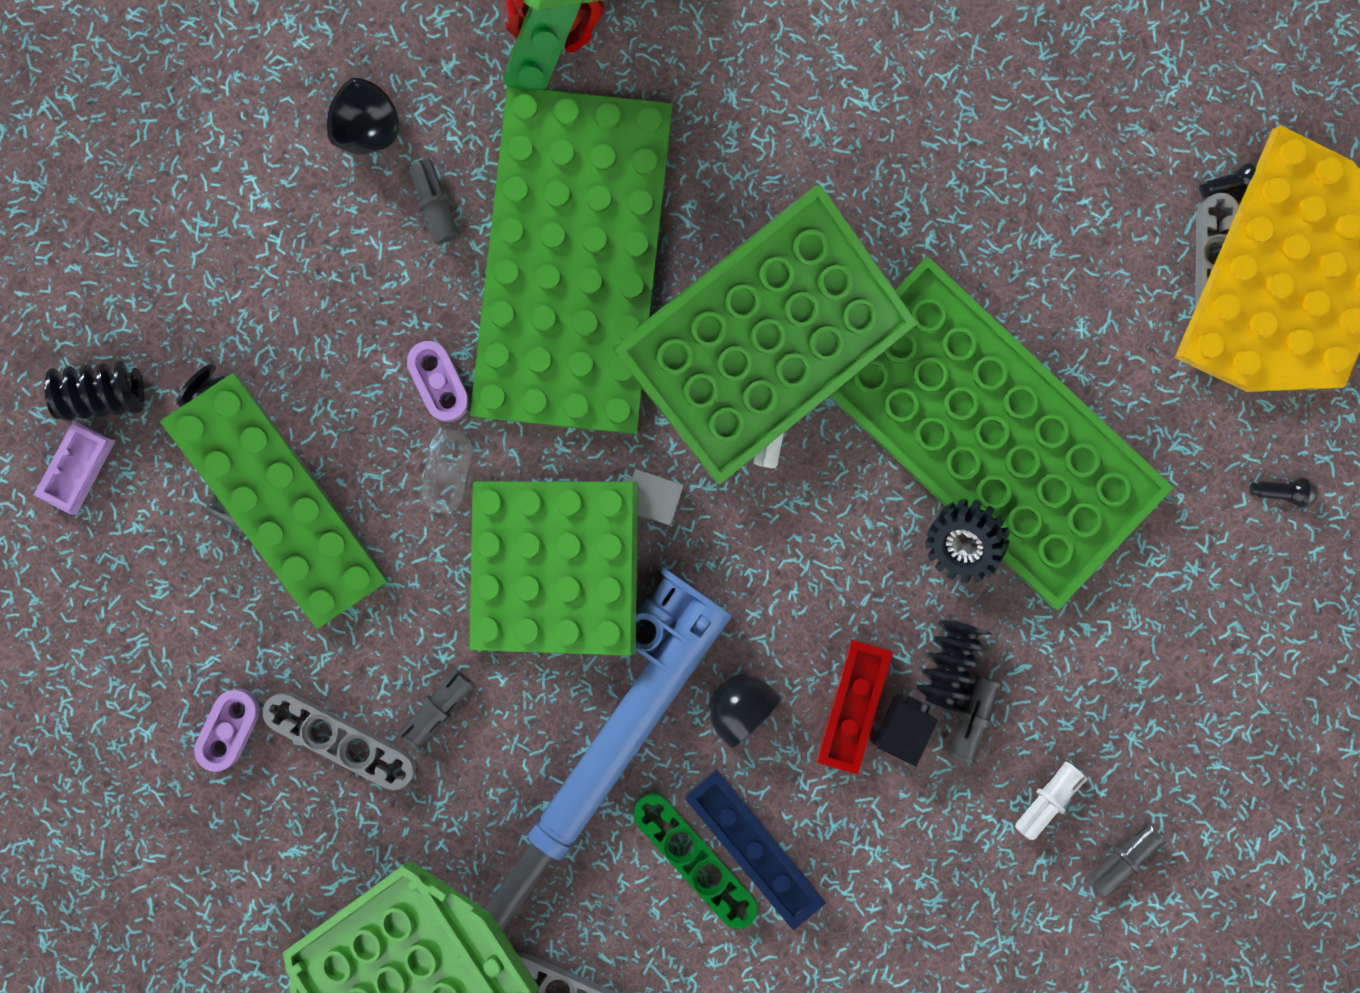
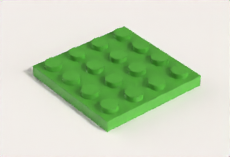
(554, 567)

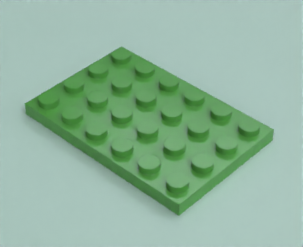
(766, 334)

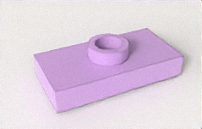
(74, 467)

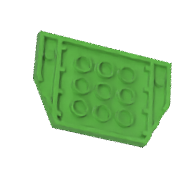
(408, 939)

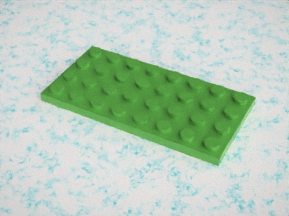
(570, 258)
(997, 427)

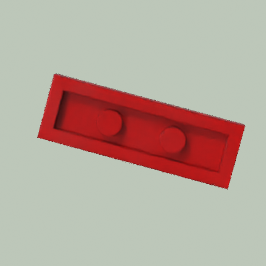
(854, 706)

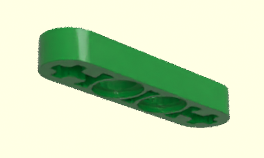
(690, 864)

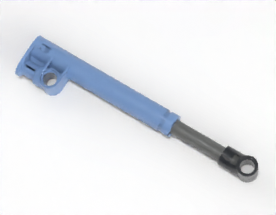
(683, 637)

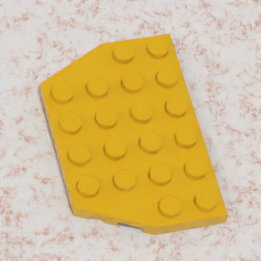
(1287, 276)

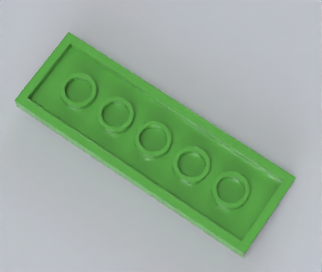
(274, 499)

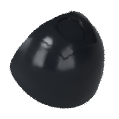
(362, 118)
(741, 707)

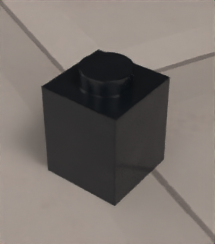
(905, 730)

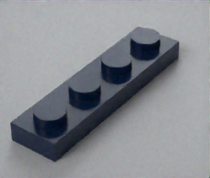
(754, 849)

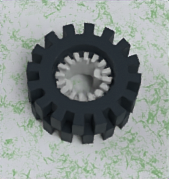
(964, 558)

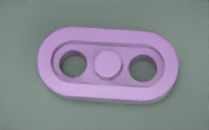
(439, 382)
(228, 728)

